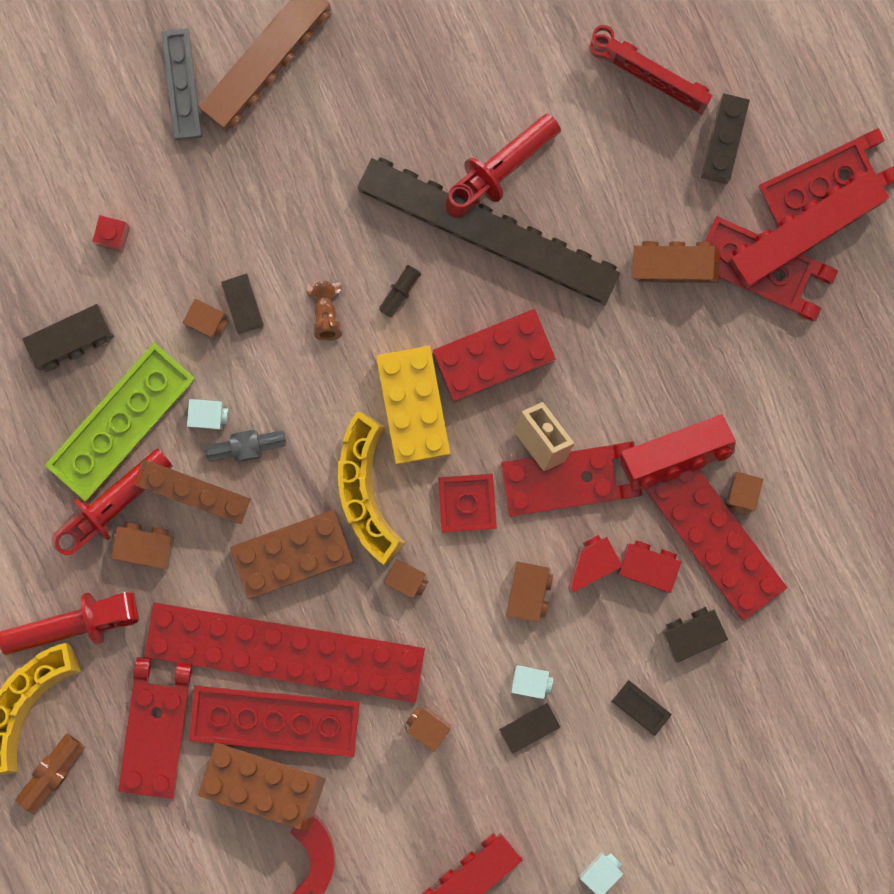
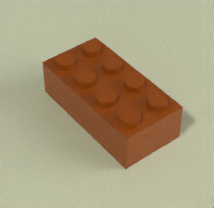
(291, 554)
(261, 787)

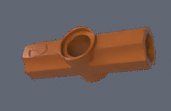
(50, 773)

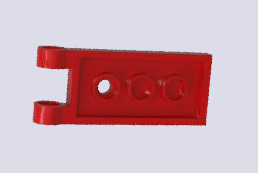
(628, 59)
(811, 180)
(785, 292)
(561, 487)
(151, 742)

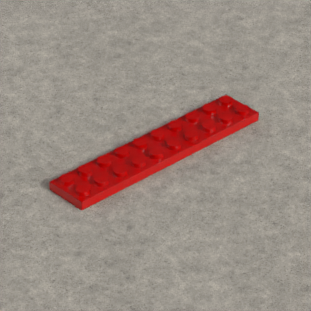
(284, 652)

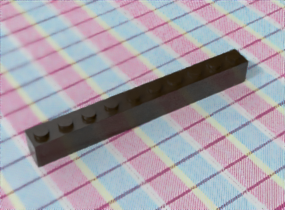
(490, 232)

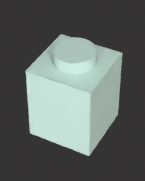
(207, 415)
(531, 682)
(602, 873)

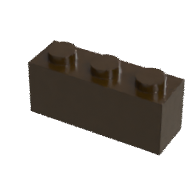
(725, 138)
(68, 338)

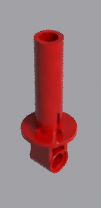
(484, 179)
(93, 517)
(92, 619)

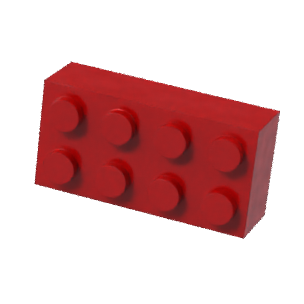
(494, 355)

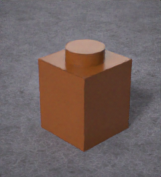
(205, 319)
(744, 493)
(406, 579)

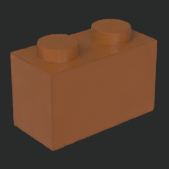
(142, 547)
(528, 592)

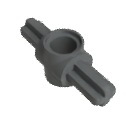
(245, 445)

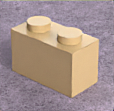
(543, 436)

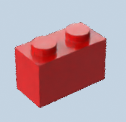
(649, 567)

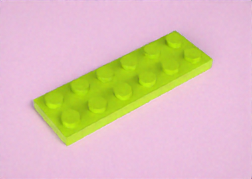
(120, 422)

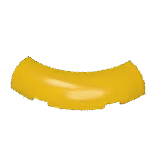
(357, 489)
(23, 691)

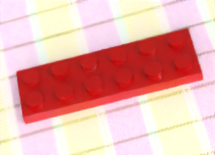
(717, 541)
(274, 721)

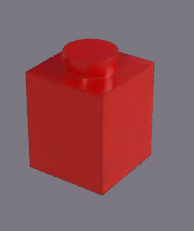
(111, 233)

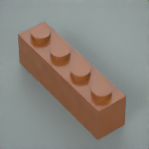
(191, 491)

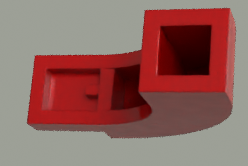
(322, 856)

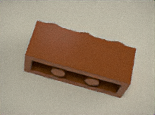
(676, 262)
(427, 727)

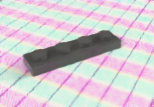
(181, 84)

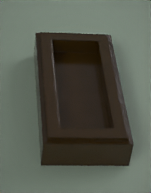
(242, 303)
(641, 707)
(529, 728)

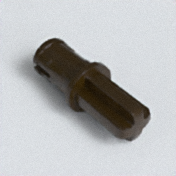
(399, 291)

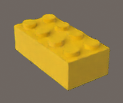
(413, 405)

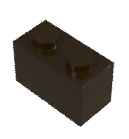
(695, 634)

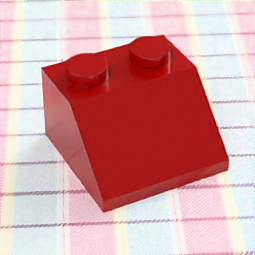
(593, 563)

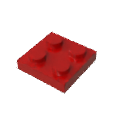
(467, 503)

